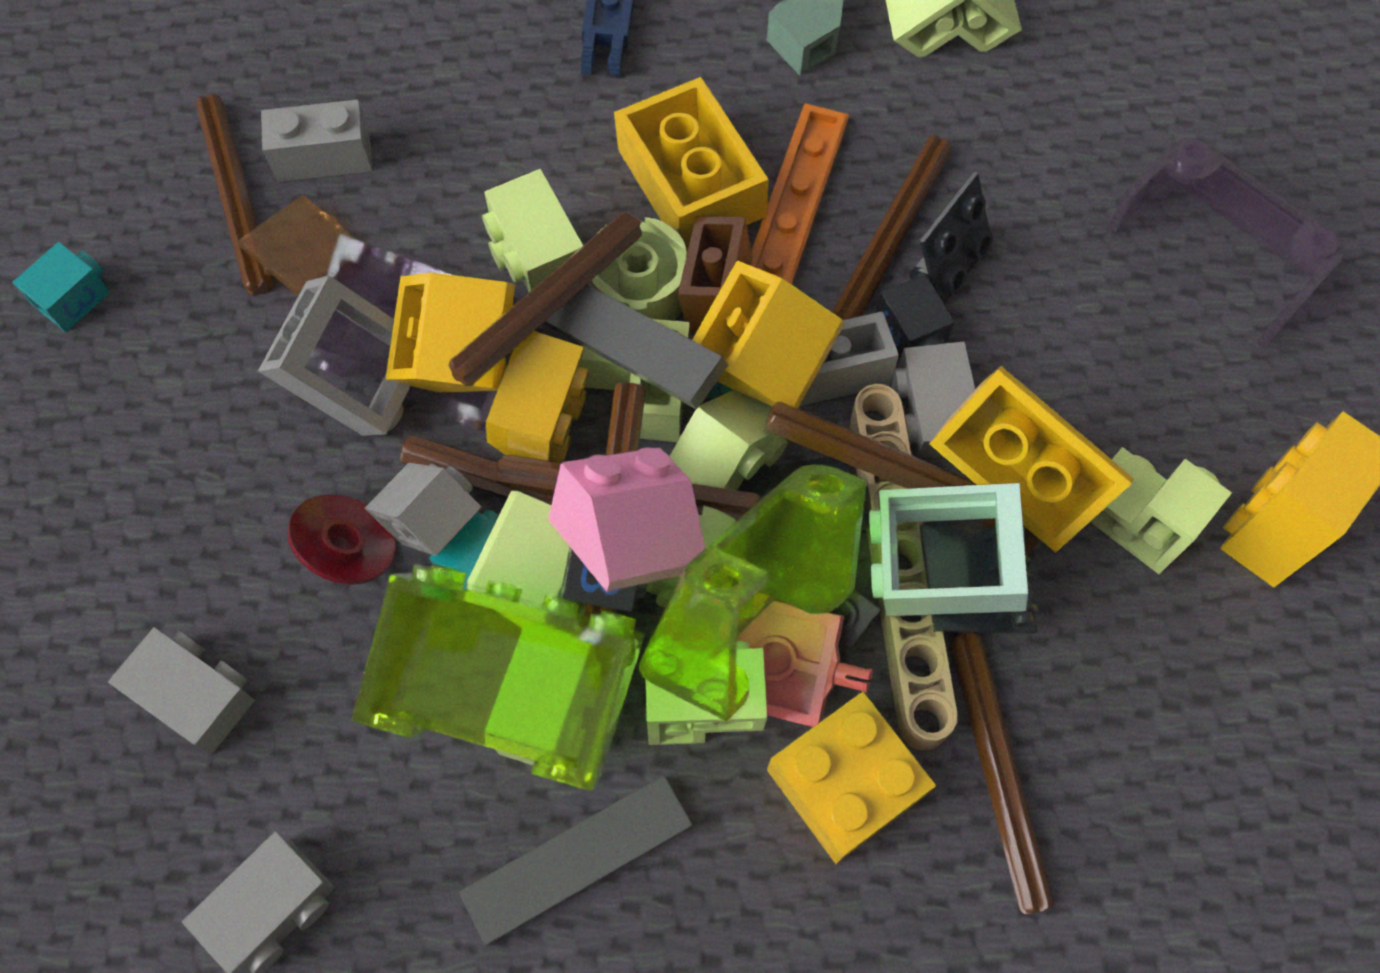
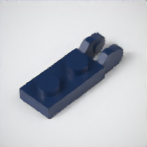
(606, 25)

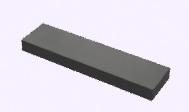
(639, 345)
(574, 860)

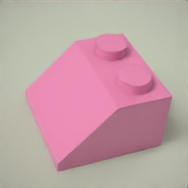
(628, 516)

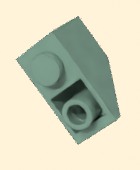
(805, 31)

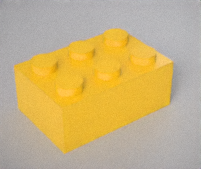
(690, 158)
(1305, 499)

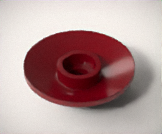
(340, 539)

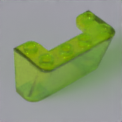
(789, 548)
(499, 671)

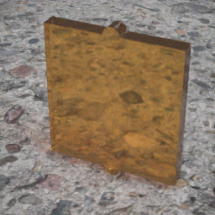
(295, 243)

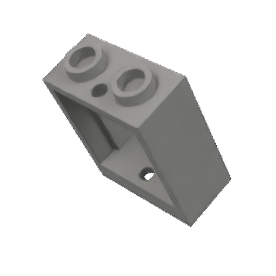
(299, 338)

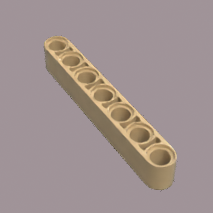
(903, 637)

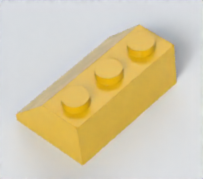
(1016, 438)

